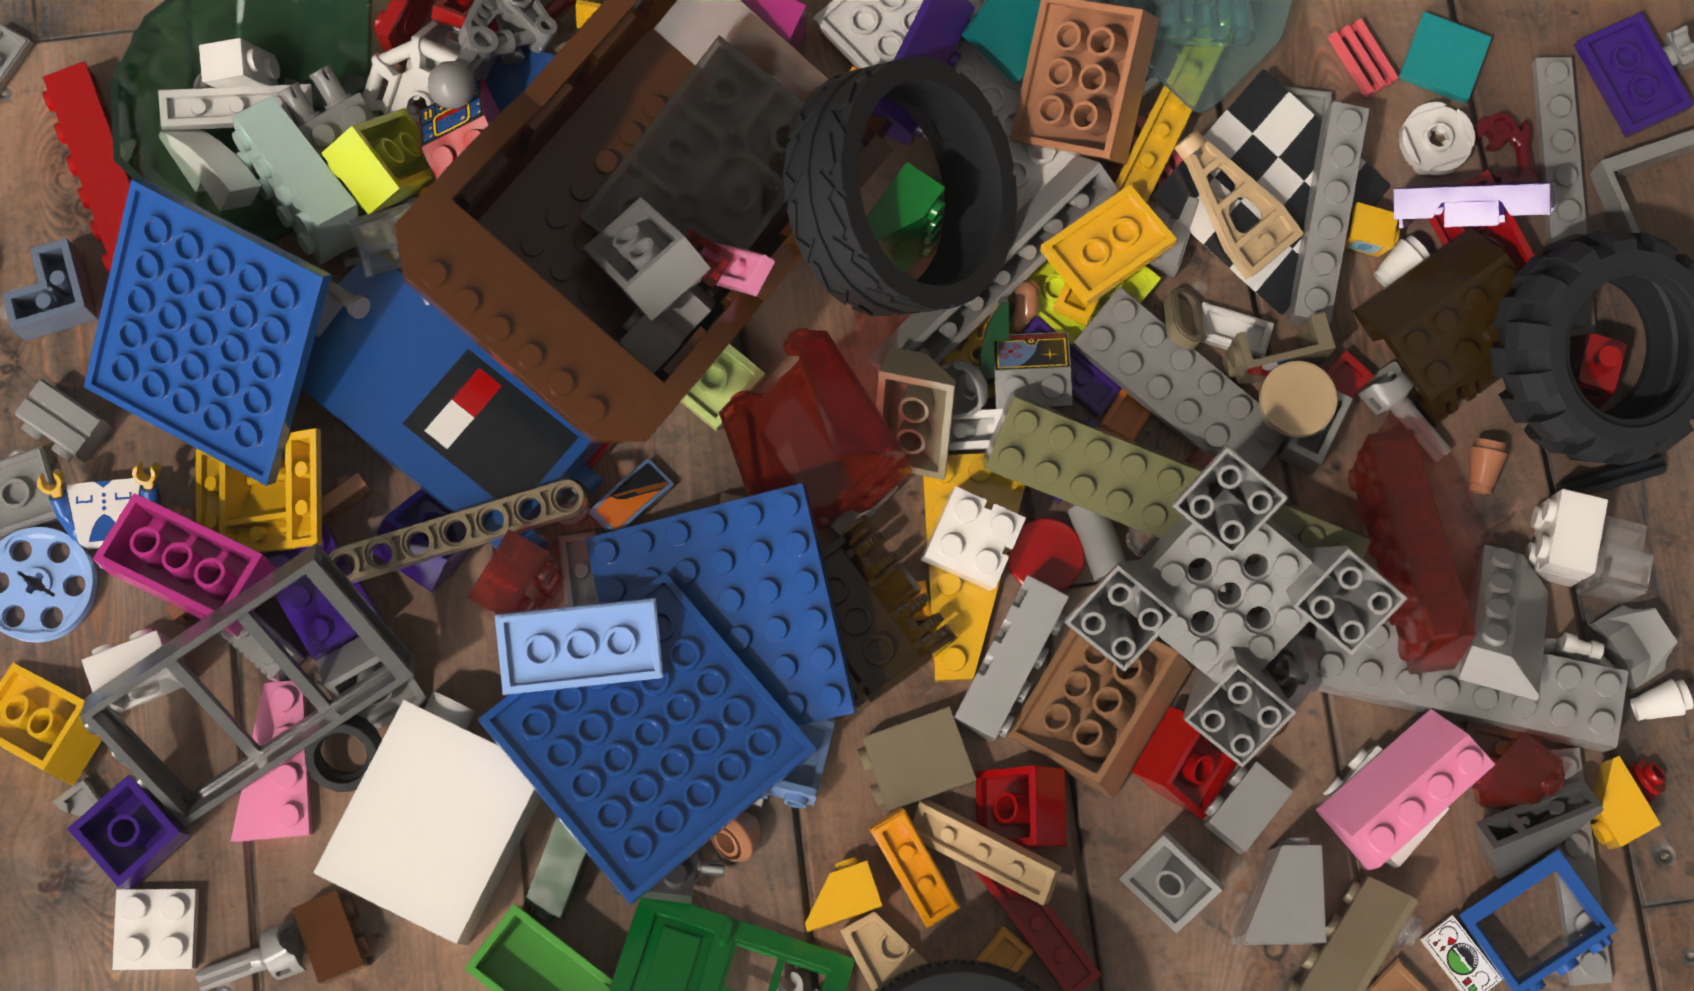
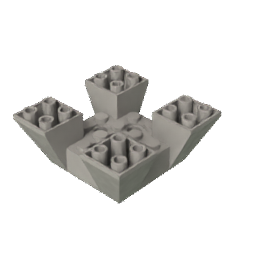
(1225, 522)

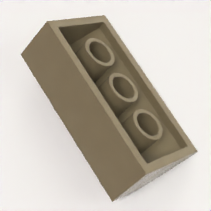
(1356, 938)

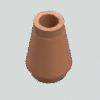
(1485, 465)

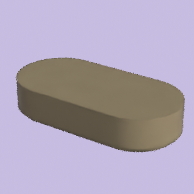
(1184, 318)

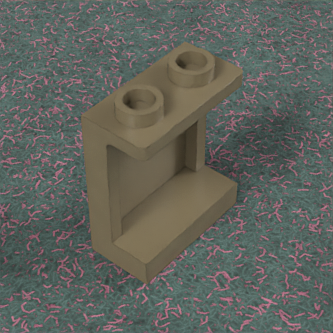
(916, 760)

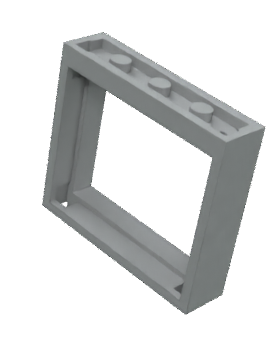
(1610, 169)

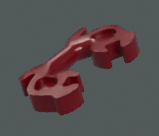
(1502, 129)

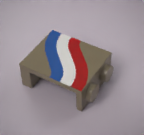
(1314, 345)

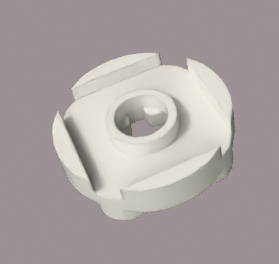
(1427, 157)

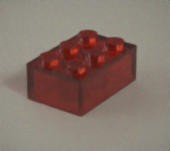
(516, 578)

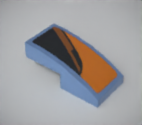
(631, 497)

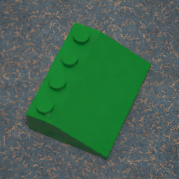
(908, 217)

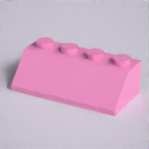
(1404, 788)

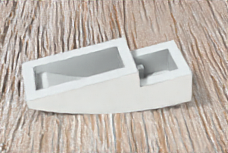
(211, 167)

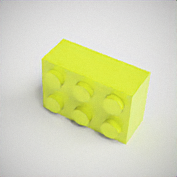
(380, 161)

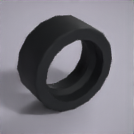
(335, 779)

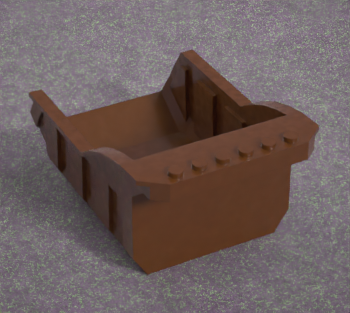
(501, 230)

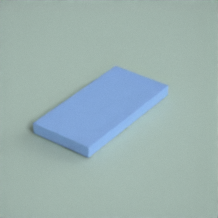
(579, 645)

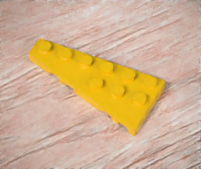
(959, 602)

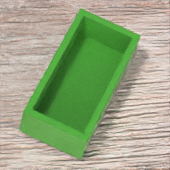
(531, 957)

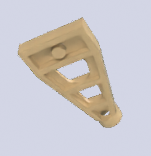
(1262, 241)

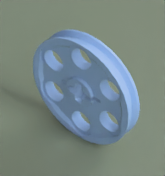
(55, 578)

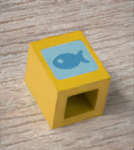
(1371, 230)

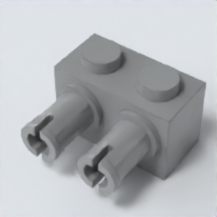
(339, 114)

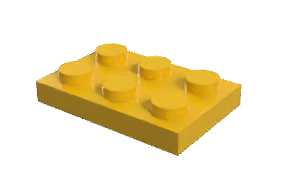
(1108, 245)

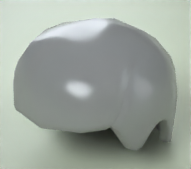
(970, 389)

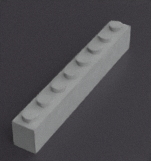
(1061, 202)

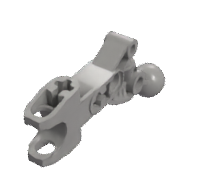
(452, 82)

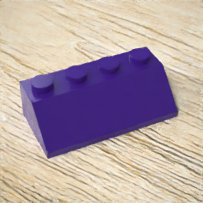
(932, 34)

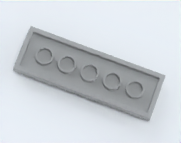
(1175, 382)

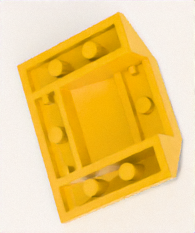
(260, 515)

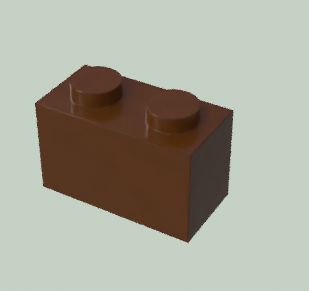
(332, 936)

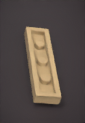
(986, 852)

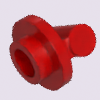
(1649, 778)

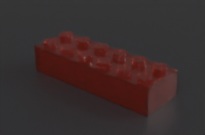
(1411, 551)

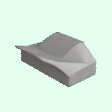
(1635, 642)

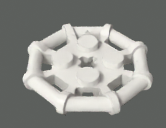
(407, 86)

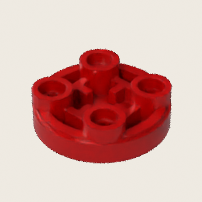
(1047, 553)

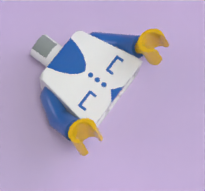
(92, 508)

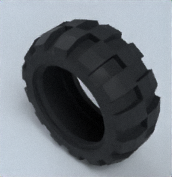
(1536, 340)

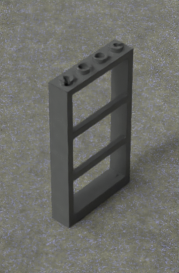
(155, 775)

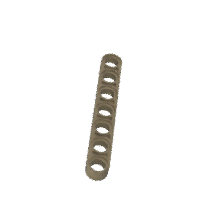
(476, 532)

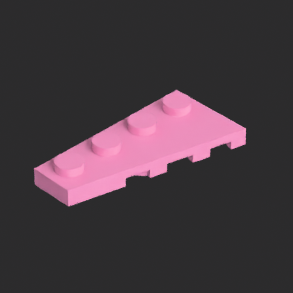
(280, 799)

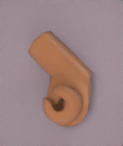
(1025, 306)

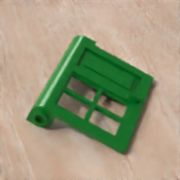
(692, 950)

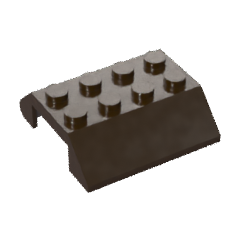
(1442, 320)
(874, 615)

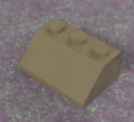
(918, 407)

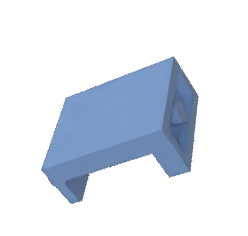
(803, 783)

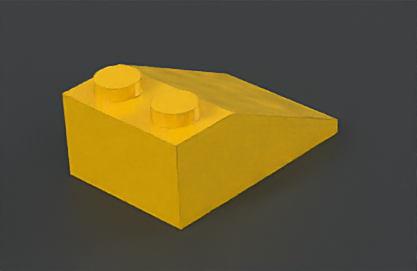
(44, 725)

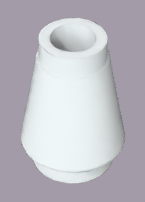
(1401, 259)
(1662, 701)

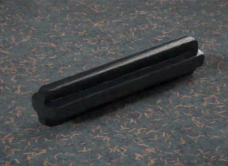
(1614, 476)

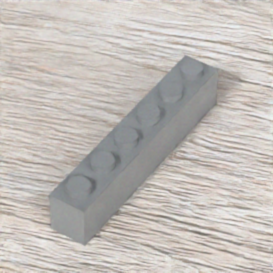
(1327, 212)

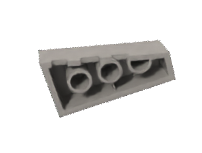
(1010, 659)

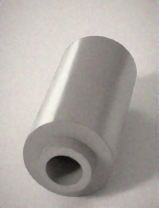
(1098, 540)

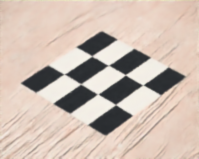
(1276, 145)

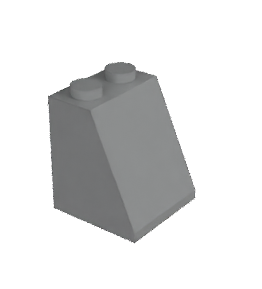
(1285, 898)

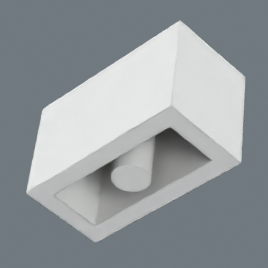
(237, 64)

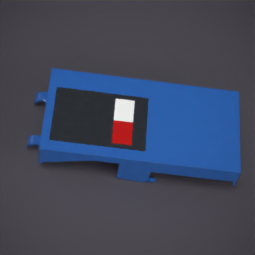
(440, 404)

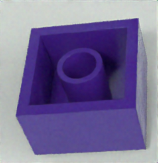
(128, 833)

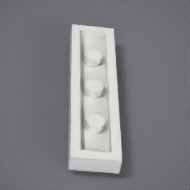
(214, 106)

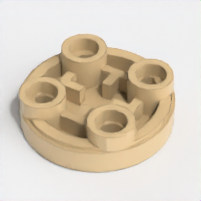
(1297, 399)

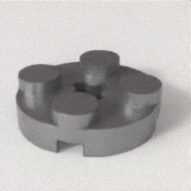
(1297, 669)

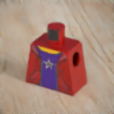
(1597, 366)

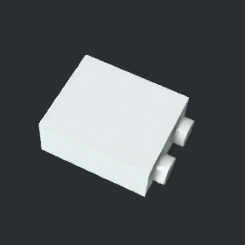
(432, 821)

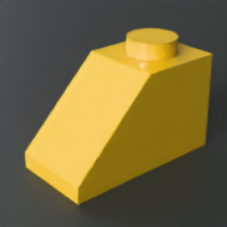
(1625, 809)
(844, 895)

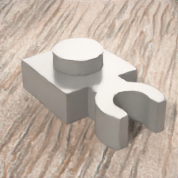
(1679, 49)

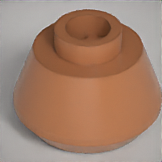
(738, 838)

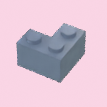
(60, 297)

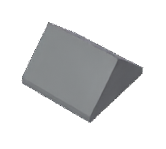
(1171, 882)

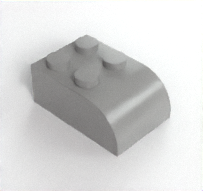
(647, 258)

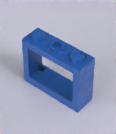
(1563, 960)

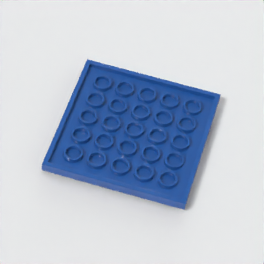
(206, 330)
(756, 581)
(653, 762)

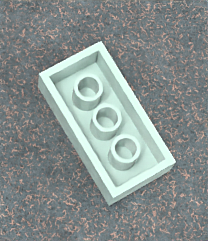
(295, 179)

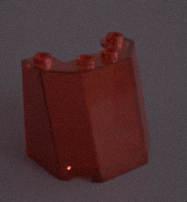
(815, 432)

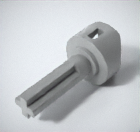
(1390, 394)
(278, 952)

